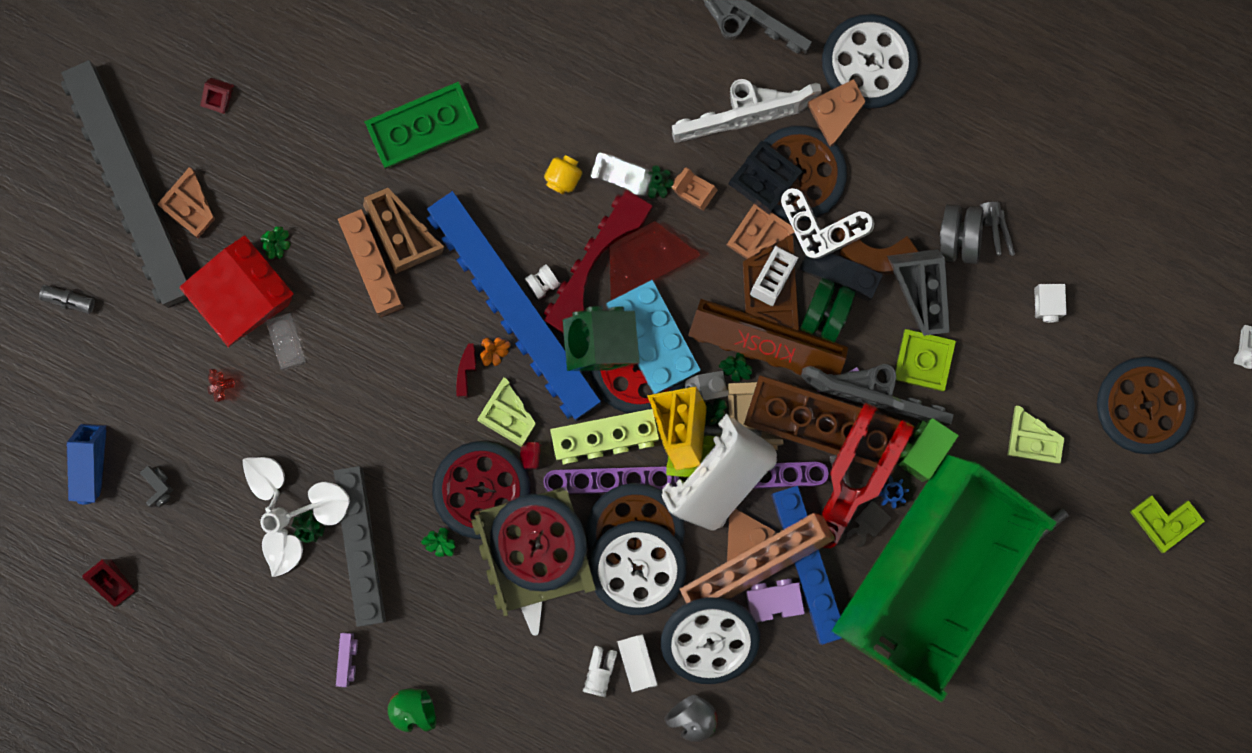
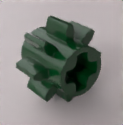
(307, 527)

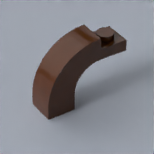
(871, 257)

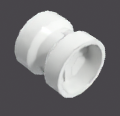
(547, 279)

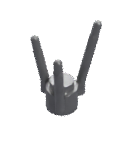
(992, 217)

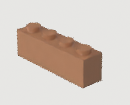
(370, 263)

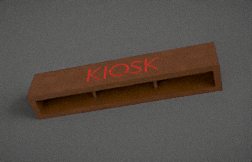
(765, 340)

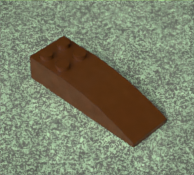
(817, 419)

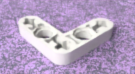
(825, 235)

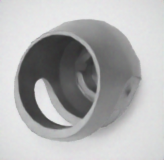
(696, 716)

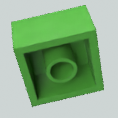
(927, 449)

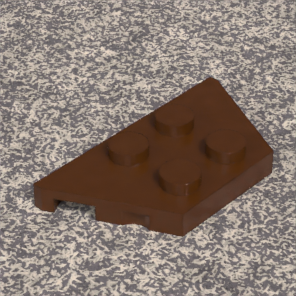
(785, 308)

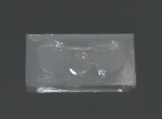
(286, 341)

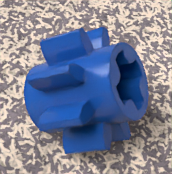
(884, 493)

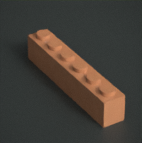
(762, 560)

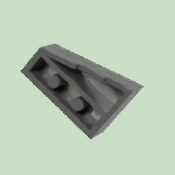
(924, 287)

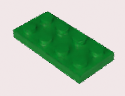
(421, 125)

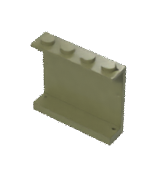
(509, 594)

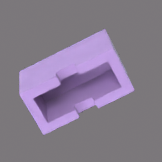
(782, 599)

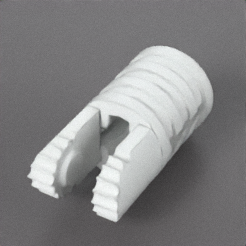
(598, 678)

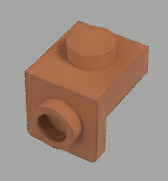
(693, 189)

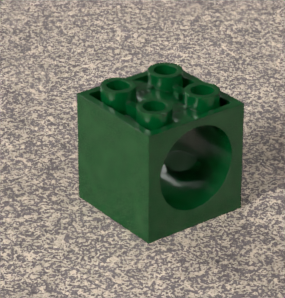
(600, 339)

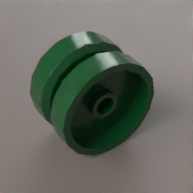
(831, 311)

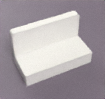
(637, 663)

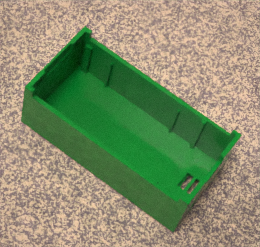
(942, 574)

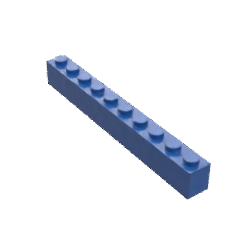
(513, 305)

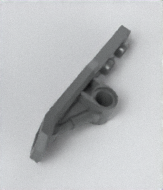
(743, 11)
(865, 388)

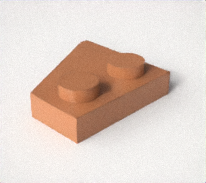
(836, 110)
(188, 204)
(758, 232)
(745, 534)

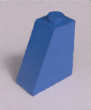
(86, 463)

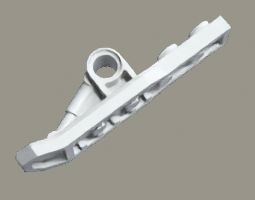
(758, 107)

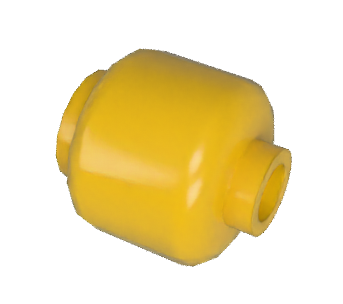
(563, 174)

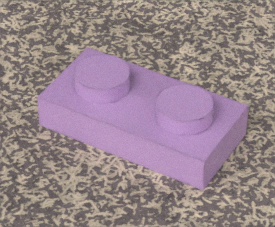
(347, 648)

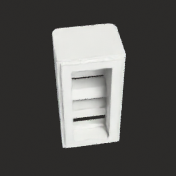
(764, 289)

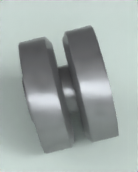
(963, 234)

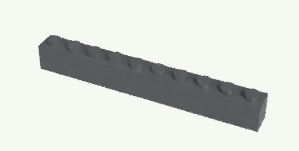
(127, 182)

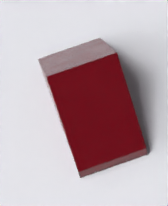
(108, 582)

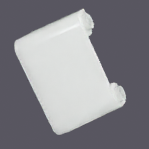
(722, 477)

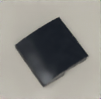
(765, 177)

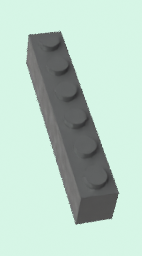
(360, 549)

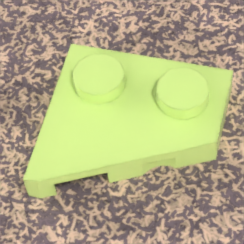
(507, 415)
(1033, 439)

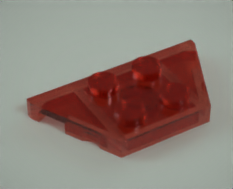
(645, 257)

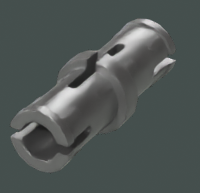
(66, 299)

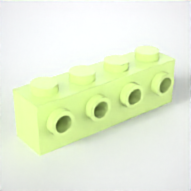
(604, 435)

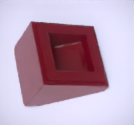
(216, 95)
(530, 455)

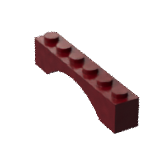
(627, 217)

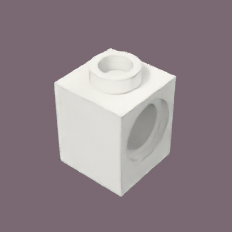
(1050, 302)

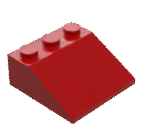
(237, 291)

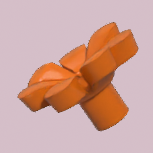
(494, 350)

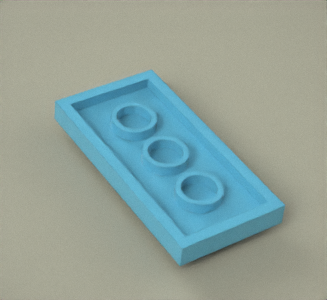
(661, 347)

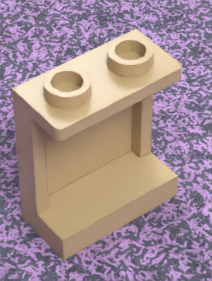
(738, 404)

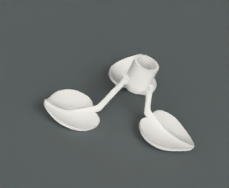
(279, 548)

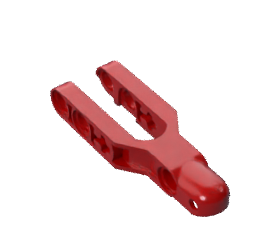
(846, 499)

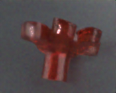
(218, 385)

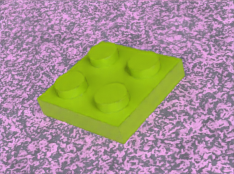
(924, 360)

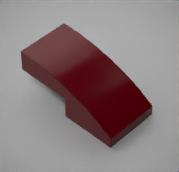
(467, 364)

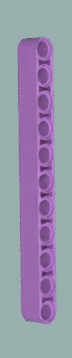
(646, 473)

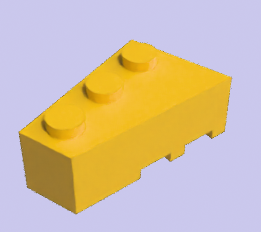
(681, 425)

